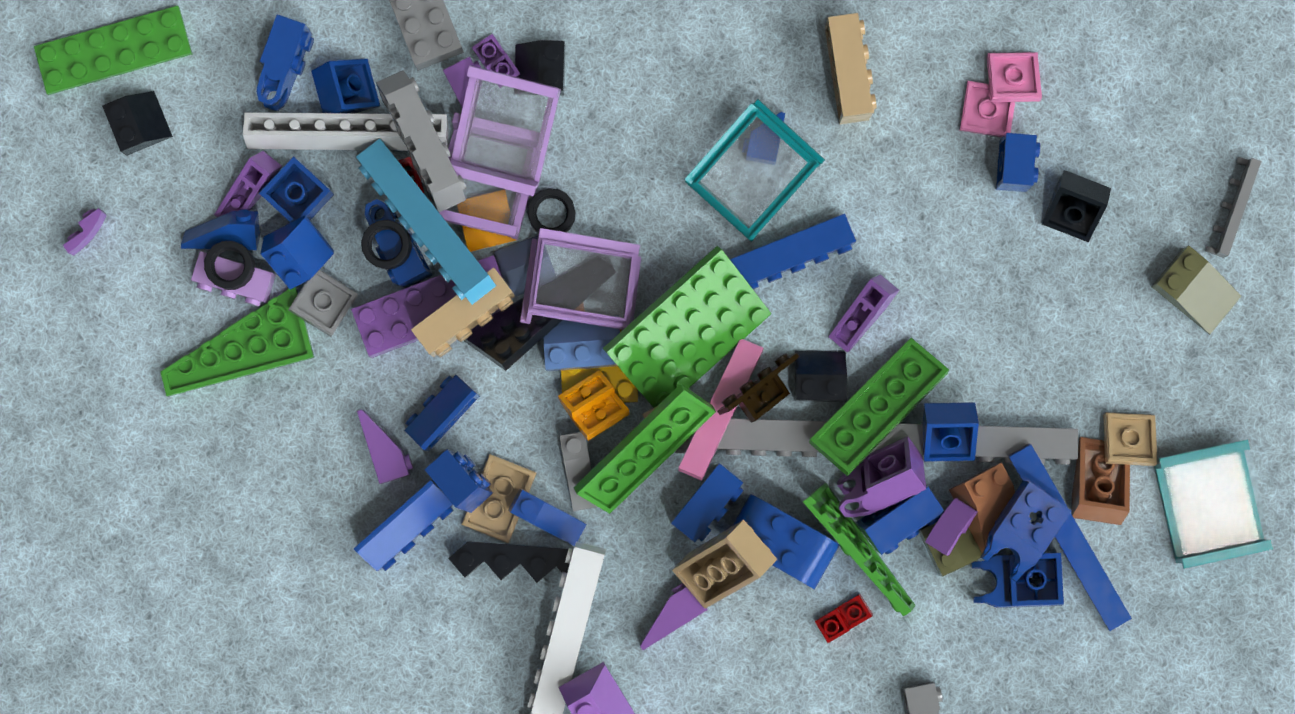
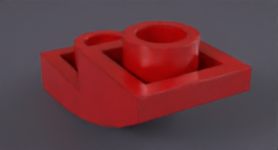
(844, 618)

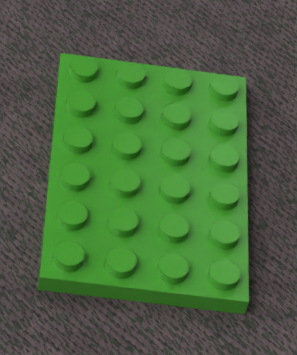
(688, 328)

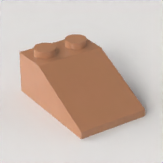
(1099, 488)
(988, 494)

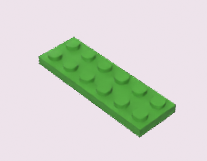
(113, 50)
(878, 406)
(645, 449)

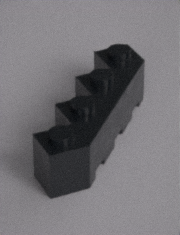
(506, 557)

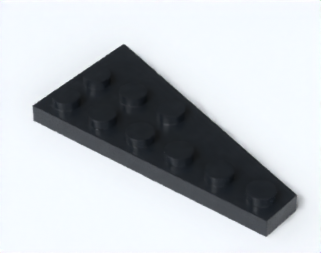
(506, 338)

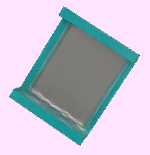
(753, 169)
(1210, 505)

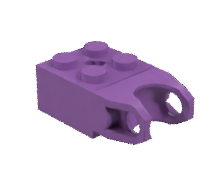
(884, 479)

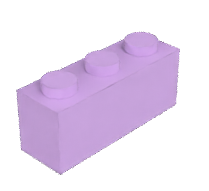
(255, 291)

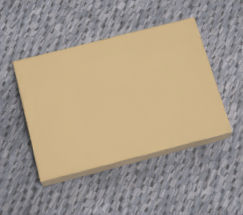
(493, 514)

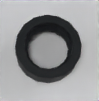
(555, 194)
(378, 226)
(215, 251)

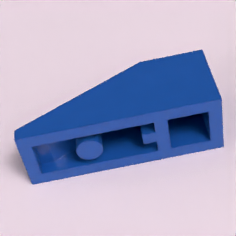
(235, 226)
(547, 517)

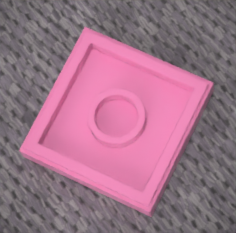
(1014, 77)
(984, 116)

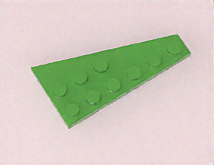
(252, 345)
(853, 542)

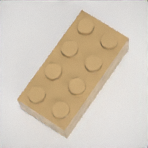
(848, 68)
(458, 317)
(724, 564)

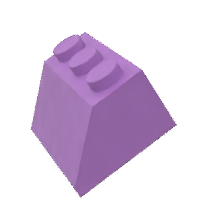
(595, 693)

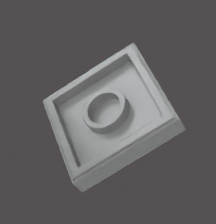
(323, 302)

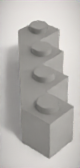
(423, 144)

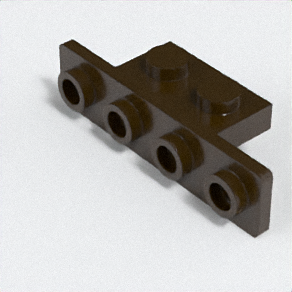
(763, 394)

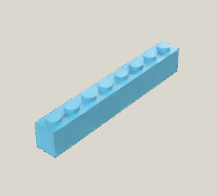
(426, 222)

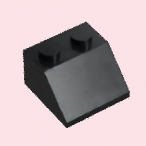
(542, 62)
(137, 121)
(1076, 206)
(821, 376)

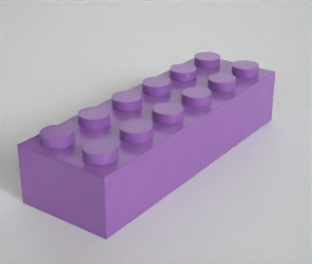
(389, 320)

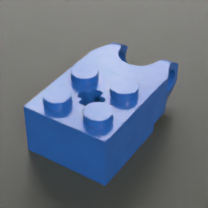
(283, 60)
(415, 267)
(1022, 537)
(1022, 593)

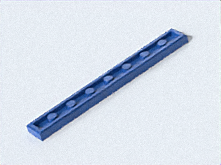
(1074, 544)

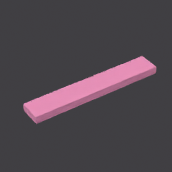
(711, 432)

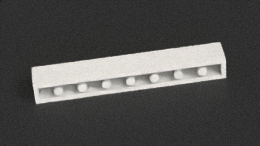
(327, 131)
(568, 627)

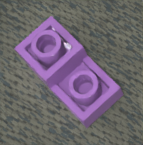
(494, 57)
(90, 224)
(950, 526)

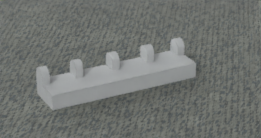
(1236, 208)

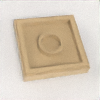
(1130, 439)

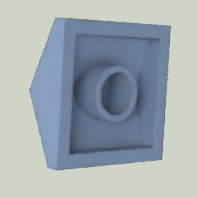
(514, 264)

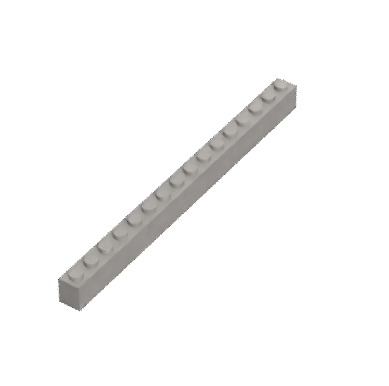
(992, 441)

